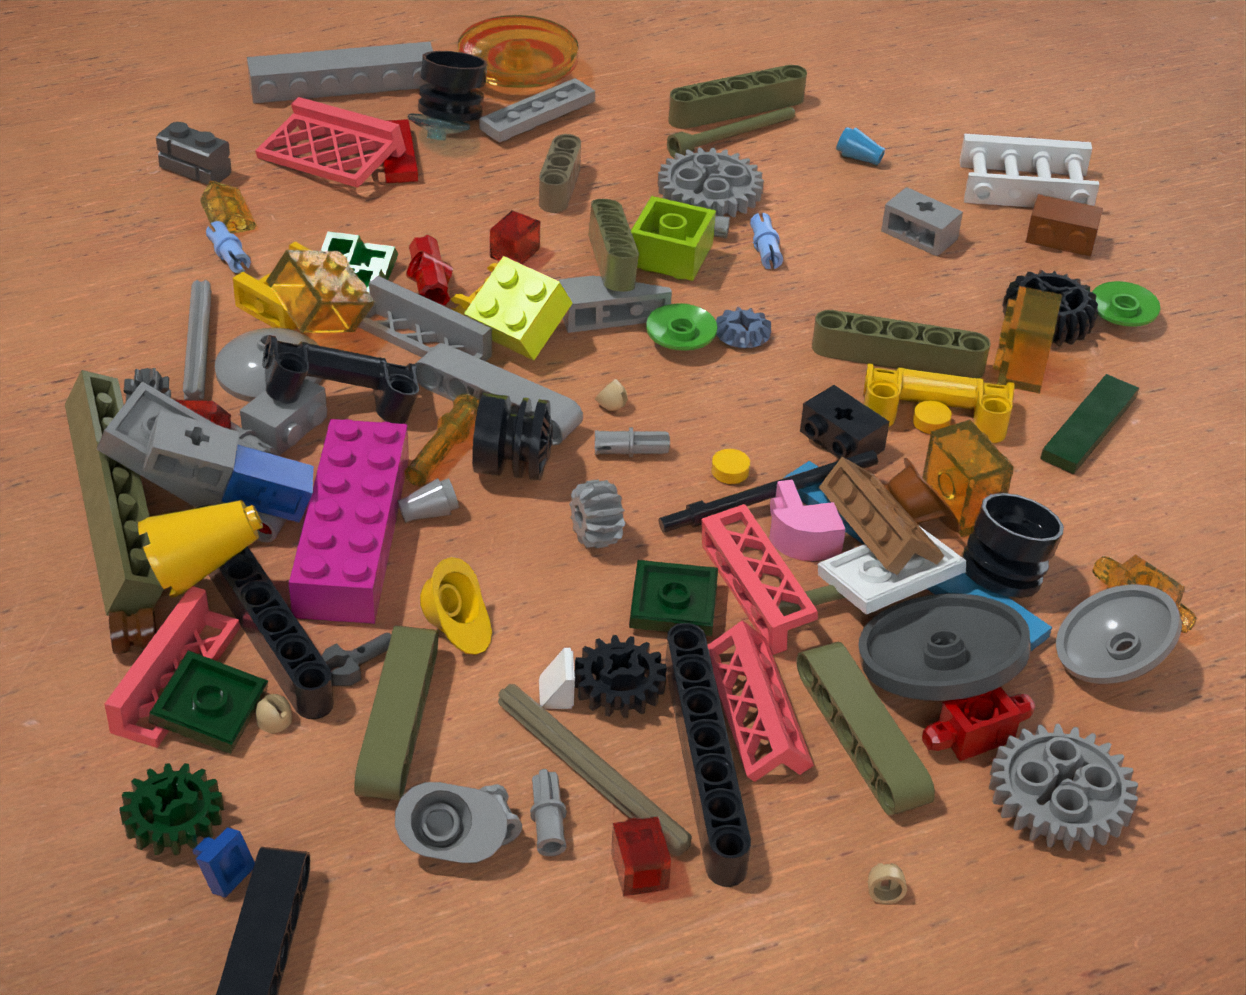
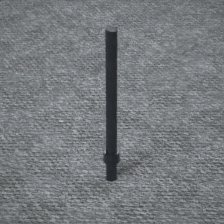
(696, 511)

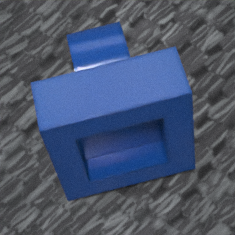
(224, 861)

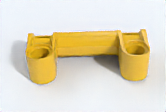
(989, 401)

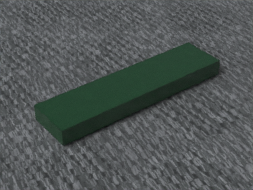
(1089, 423)

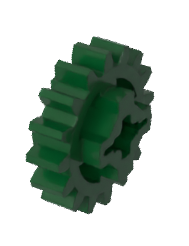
(171, 809)

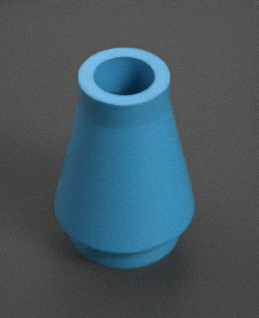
(859, 146)

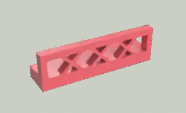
(746, 584)
(159, 659)
(775, 711)

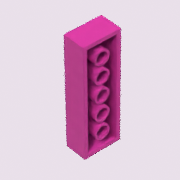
(350, 522)

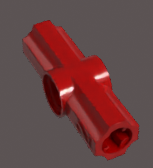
(429, 270)

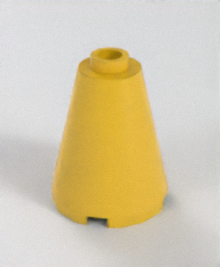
(197, 542)

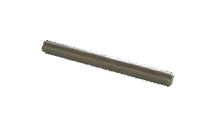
(591, 765)

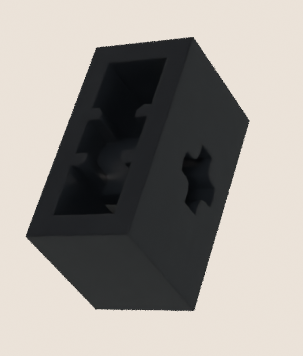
(843, 424)

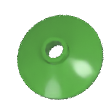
(1126, 303)
(681, 326)

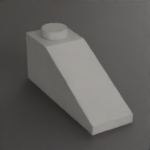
(602, 308)

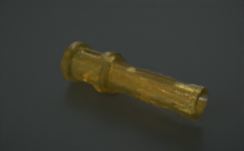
(452, 430)

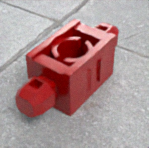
(978, 723)

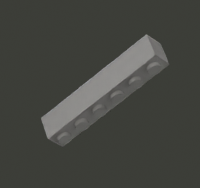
(336, 72)

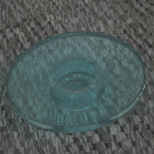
(438, 128)

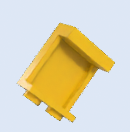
(260, 301)

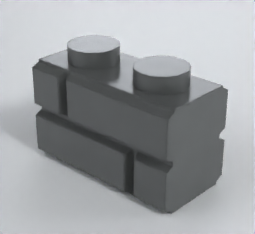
(193, 153)

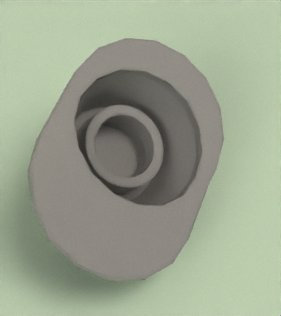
(450, 822)

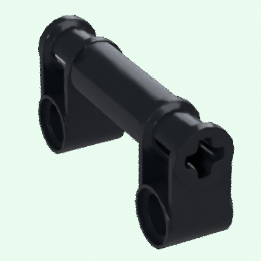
(290, 363)

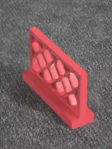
(337, 127)

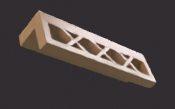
(877, 517)

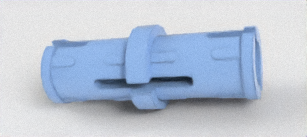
(766, 241)
(228, 247)

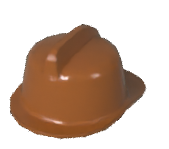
(920, 498)

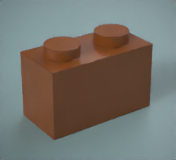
(1064, 225)

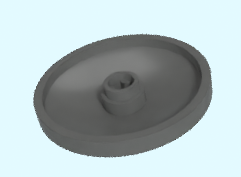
(944, 647)

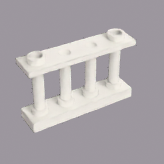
(1026, 155)

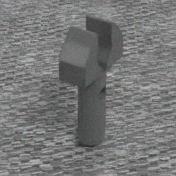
(350, 661)

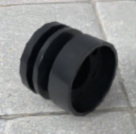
(452, 86)
(511, 436)
(1012, 545)

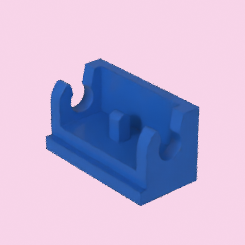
(270, 483)

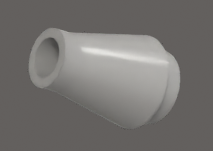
(430, 501)

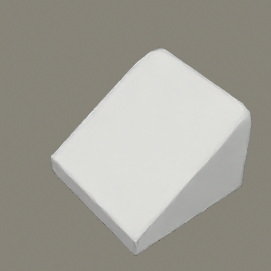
(558, 682)

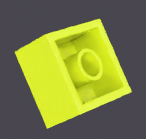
(520, 307)

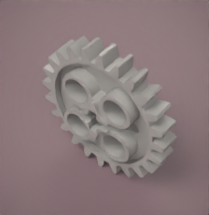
(711, 181)
(1078, 810)

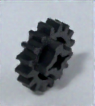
(620, 676)

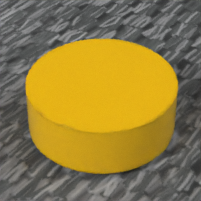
(931, 416)
(730, 466)

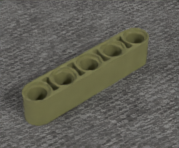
(737, 96)
(613, 245)
(900, 344)
(396, 713)
(865, 728)

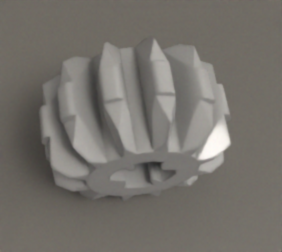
(597, 513)

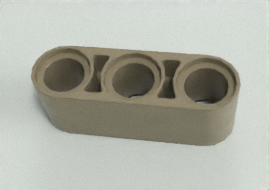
(559, 173)

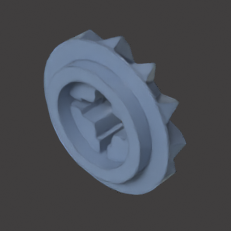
(734, 334)

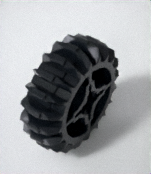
(1077, 306)

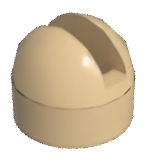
(612, 396)
(269, 718)
(897, 883)

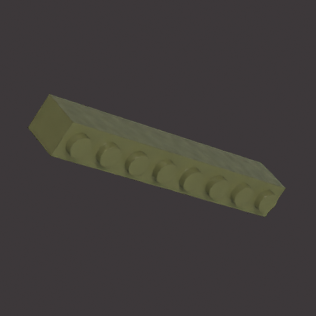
(111, 499)

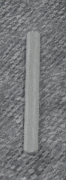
(197, 341)

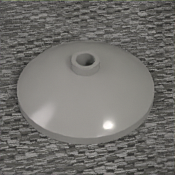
(240, 361)
(1119, 634)

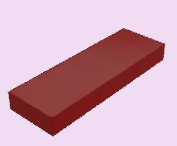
(403, 168)

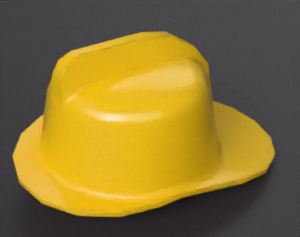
(456, 607)

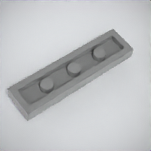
(536, 110)

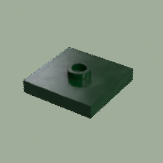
(673, 595)
(208, 702)

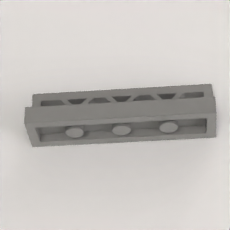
(427, 318)

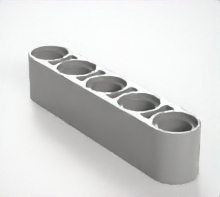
(454, 372)

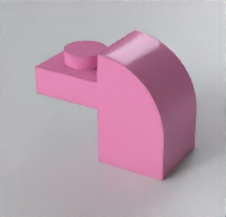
(804, 531)

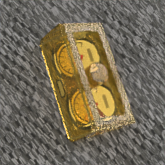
(228, 206)

